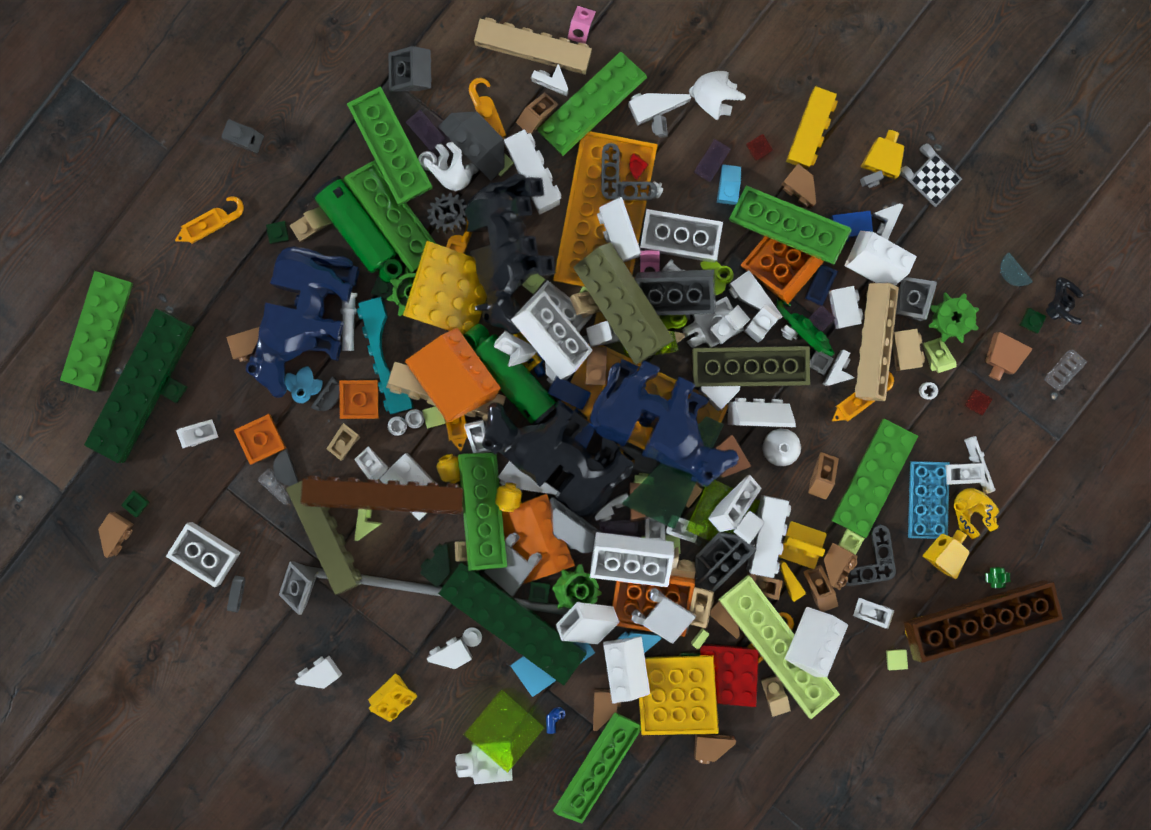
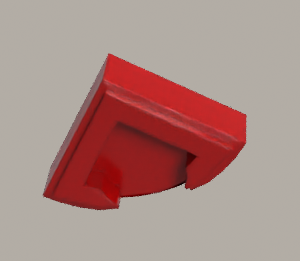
(637, 166)

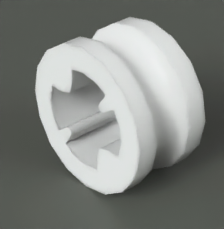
(933, 394)

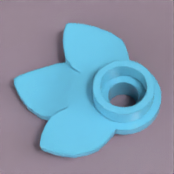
(304, 382)

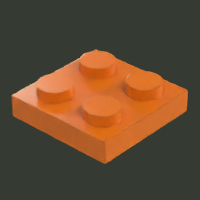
(359, 399)
(259, 439)

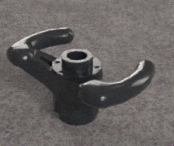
(1064, 302)

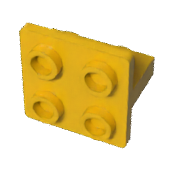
(803, 545)
(391, 698)

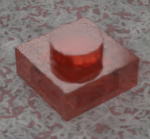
(759, 147)
(978, 402)

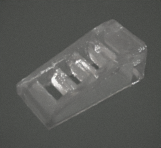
(1060, 366)
(274, 486)

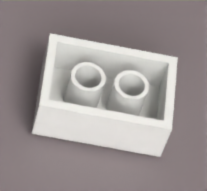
(203, 554)

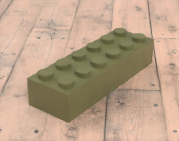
(623, 303)
(751, 366)
(327, 543)

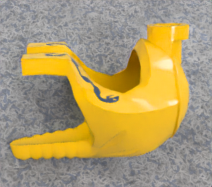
(971, 501)

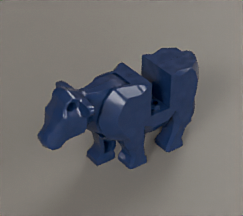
(291, 331)
(675, 430)

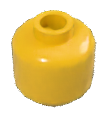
(448, 469)
(508, 497)

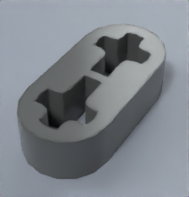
(236, 594)

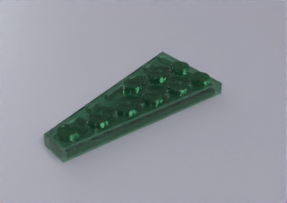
(667, 489)

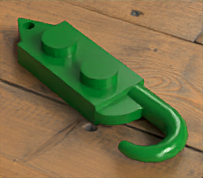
(806, 329)

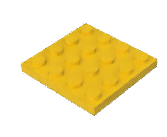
(446, 290)
(680, 696)

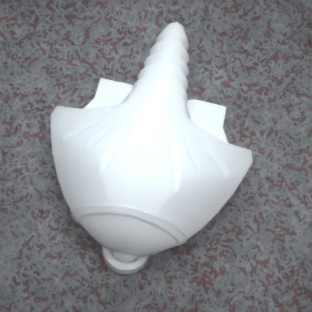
(712, 90)
(457, 175)

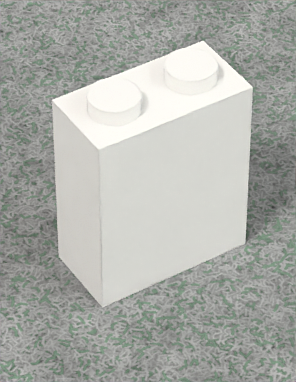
(587, 623)

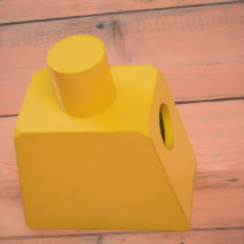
(885, 156)
(948, 554)

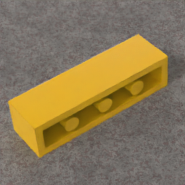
(811, 128)

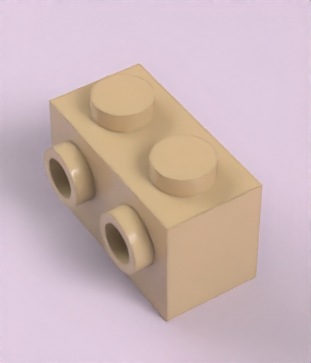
(907, 349)

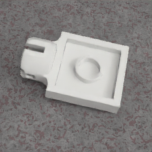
(704, 322)
(480, 767)

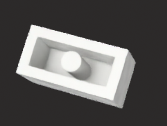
(845, 307)

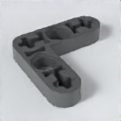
(620, 186)
(880, 562)

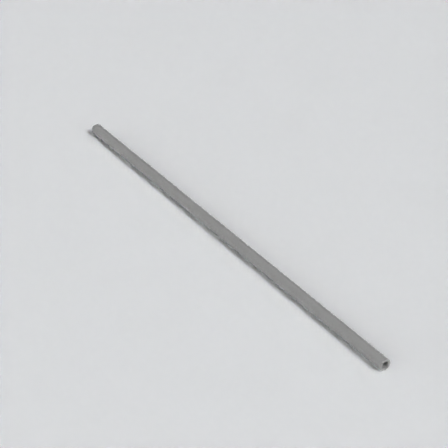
(433, 590)

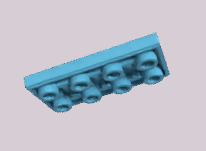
(928, 500)
(535, 678)

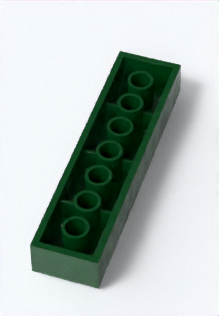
(139, 386)
(512, 623)

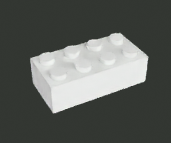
(530, 163)
(681, 235)
(552, 335)
(768, 539)
(632, 559)

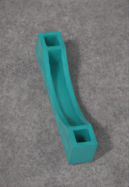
(374, 318)

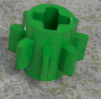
(997, 577)

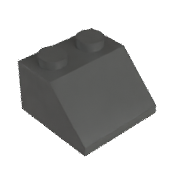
(410, 69)

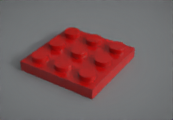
(734, 673)

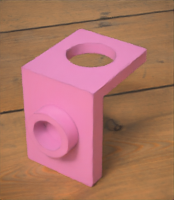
(581, 20)
(650, 259)

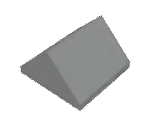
(915, 298)
(298, 586)

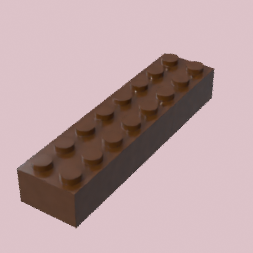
(381, 496)
(983, 621)

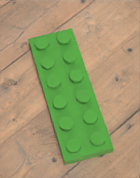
(592, 103)
(389, 146)
(395, 222)
(790, 224)
(96, 331)
(874, 478)
(481, 515)
(598, 768)

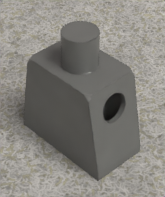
(241, 136)

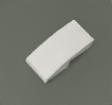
(606, 511)

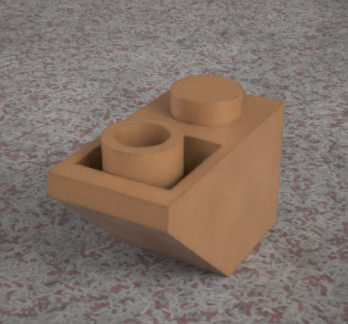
(801, 184)
(113, 532)
(839, 564)

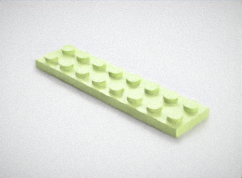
(772, 640)

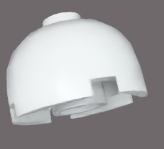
(781, 447)

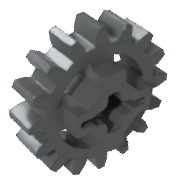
(448, 213)

